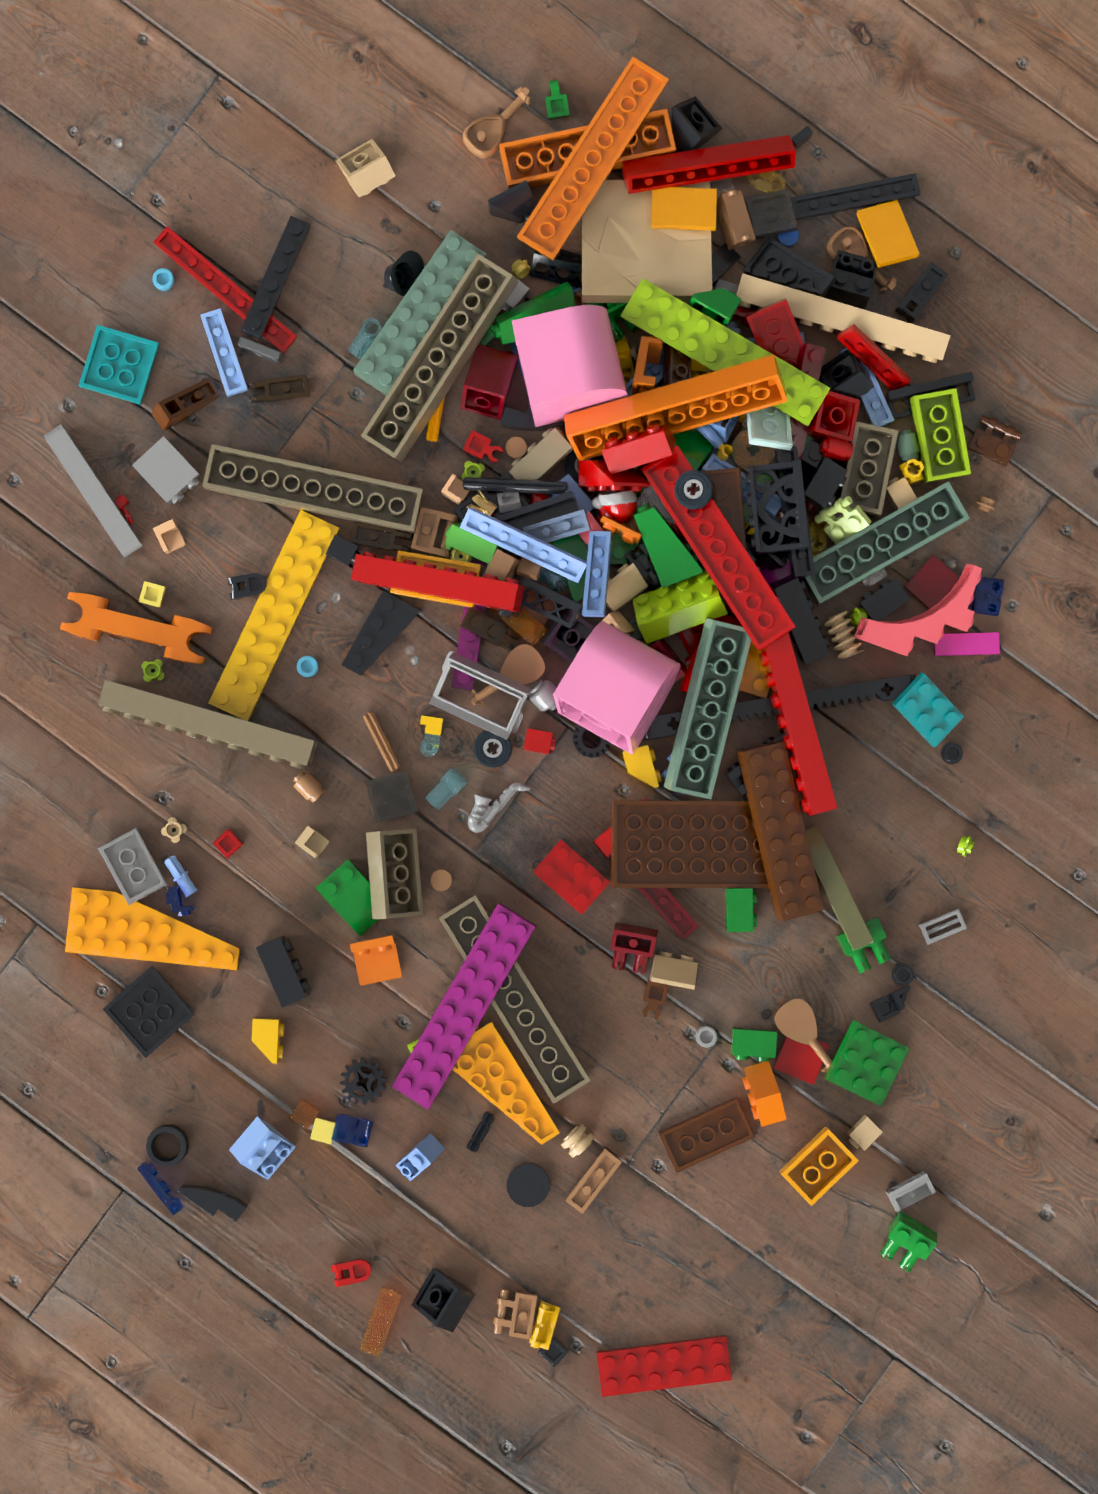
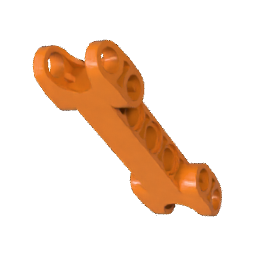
(173, 637)

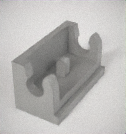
(910, 1191)

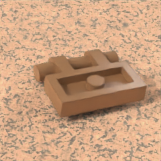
(522, 1314)

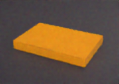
(684, 208)
(887, 233)

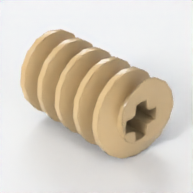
(843, 635)

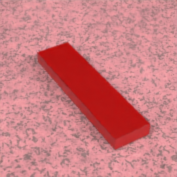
(873, 358)

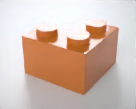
(764, 1094)

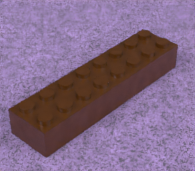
(780, 830)

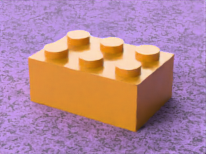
(818, 1166)

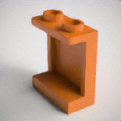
(649, 352)

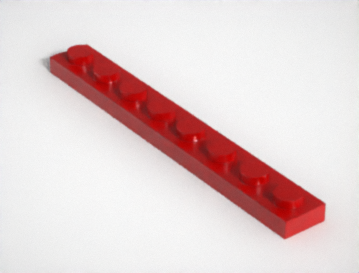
(220, 285)

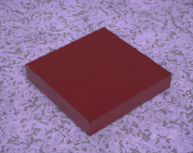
(932, 582)

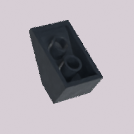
(563, 639)

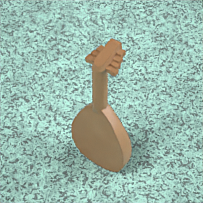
(486, 133)
(852, 241)
(522, 665)
(798, 1023)

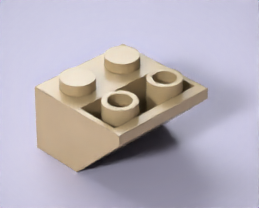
(624, 587)

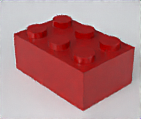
(571, 877)

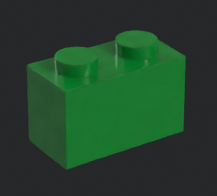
(739, 909)
(754, 1044)

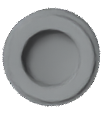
(706, 1036)

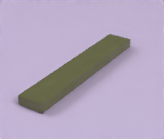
(837, 891)

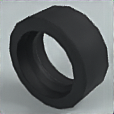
(167, 1162)

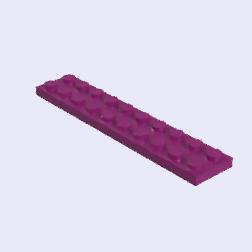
(464, 1005)

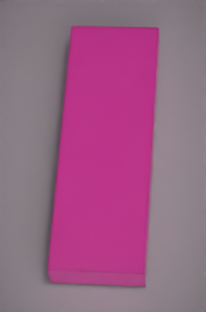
(968, 644)

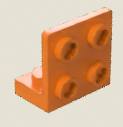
(628, 530)
(376, 960)

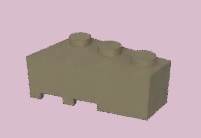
(543, 455)

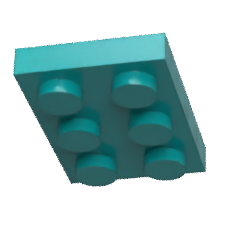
(927, 709)

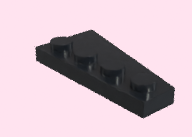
(787, 268)
(381, 628)

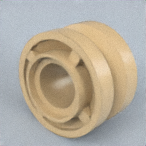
(577, 1140)

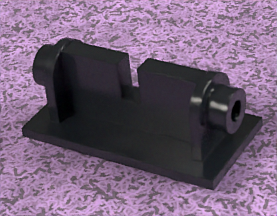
(641, 560)

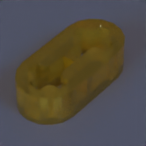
(763, 184)
(819, 537)

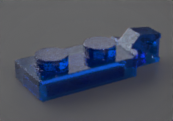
(160, 1188)

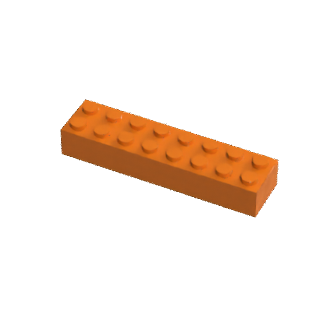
(542, 156)

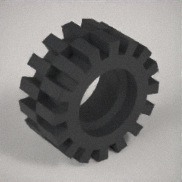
(584, 749)

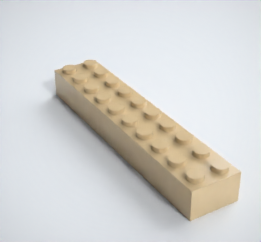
(840, 316)

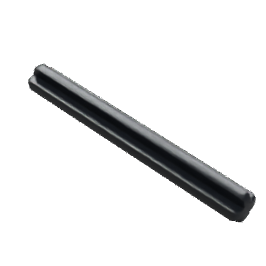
(515, 485)

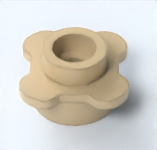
(167, 830)

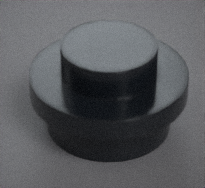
(951, 753)
(902, 974)

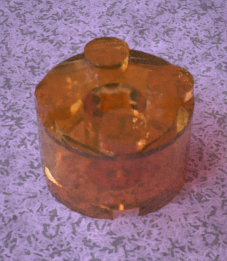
(743, 456)

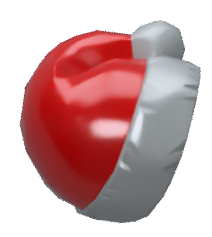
(616, 505)

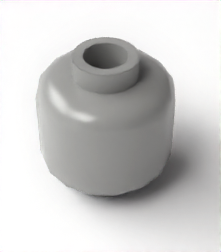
(542, 695)

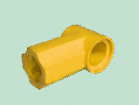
(912, 471)

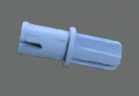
(180, 876)

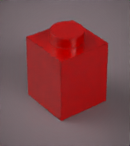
(539, 741)

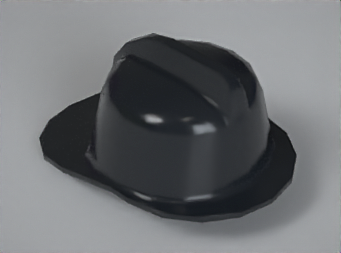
(403, 273)

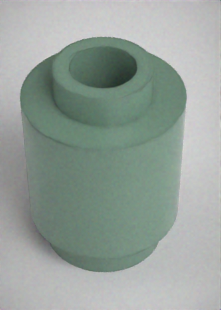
(907, 445)

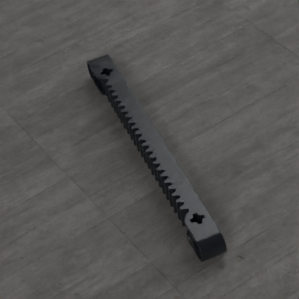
(859, 691)

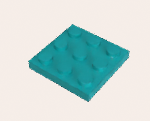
(119, 364)

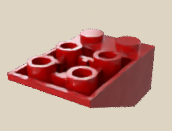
(596, 477)

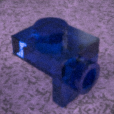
(174, 899)

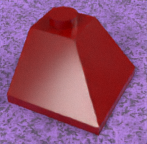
(835, 417)

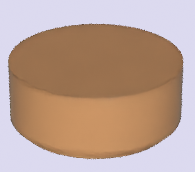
(516, 447)
(441, 880)

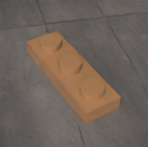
(593, 1180)

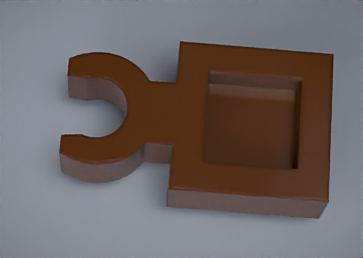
(656, 995)

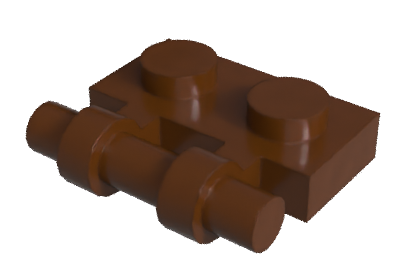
(993, 447)

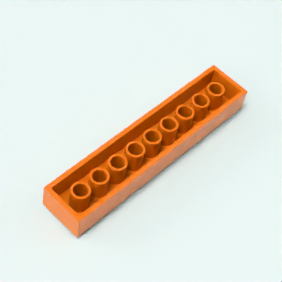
(679, 405)

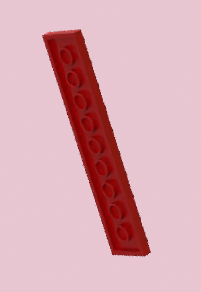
(721, 555)

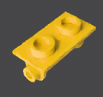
(544, 1325)

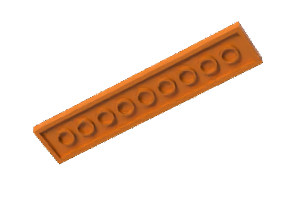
(593, 158)

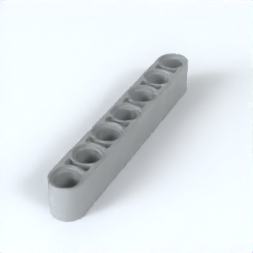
(93, 490)

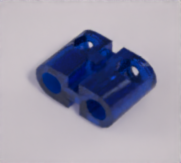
(988, 596)
(352, 1130)

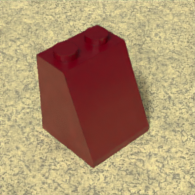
(488, 381)

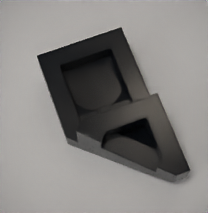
(890, 1004)

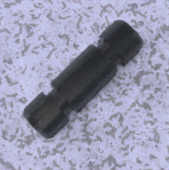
(481, 1131)

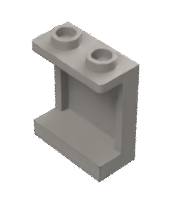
(167, 471)

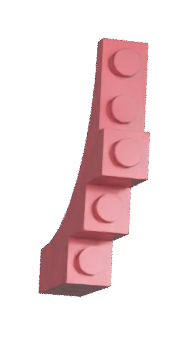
(929, 626)

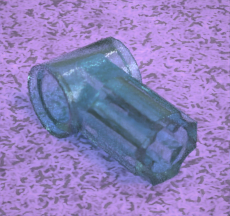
(364, 339)
(552, 580)
(449, 785)

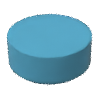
(163, 279)
(307, 666)

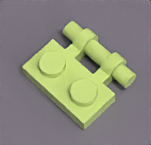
(847, 524)

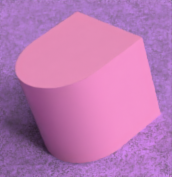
(568, 361)
(615, 686)

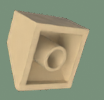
(365, 168)
(674, 971)

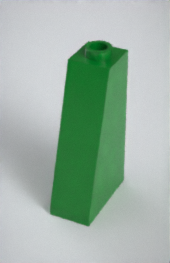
(551, 300)
(576, 547)
(667, 551)

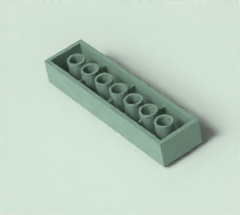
(416, 313)
(885, 542)
(708, 709)

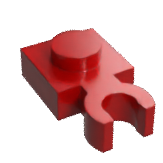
(479, 446)

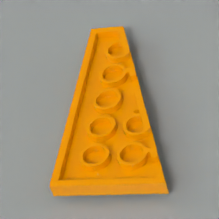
(498, 1077)

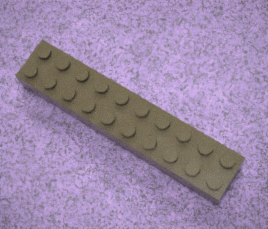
(439, 358)
(312, 488)
(207, 723)
(522, 1010)

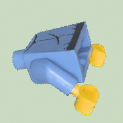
(718, 433)

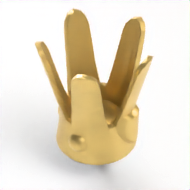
(485, 506)

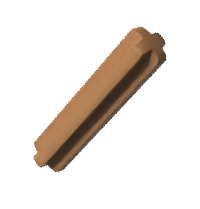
(381, 741)

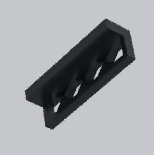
(564, 260)
(929, 387)
(541, 511)
(553, 595)

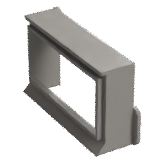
(490, 677)

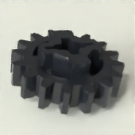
(368, 1091)

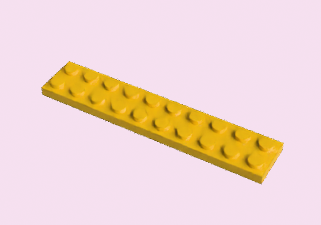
(273, 616)

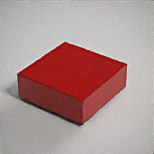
(228, 843)

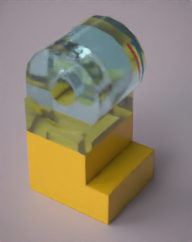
(432, 737)

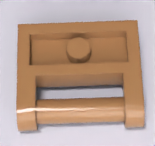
(427, 530)

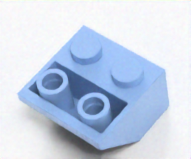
(262, 1148)

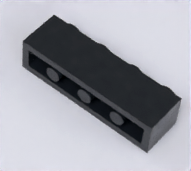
(806, 636)

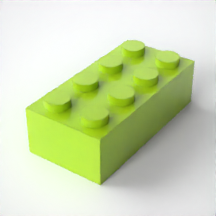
(940, 435)
(678, 607)

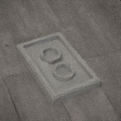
(132, 866)

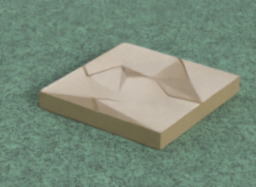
(624, 248)

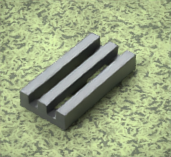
(260, 350)

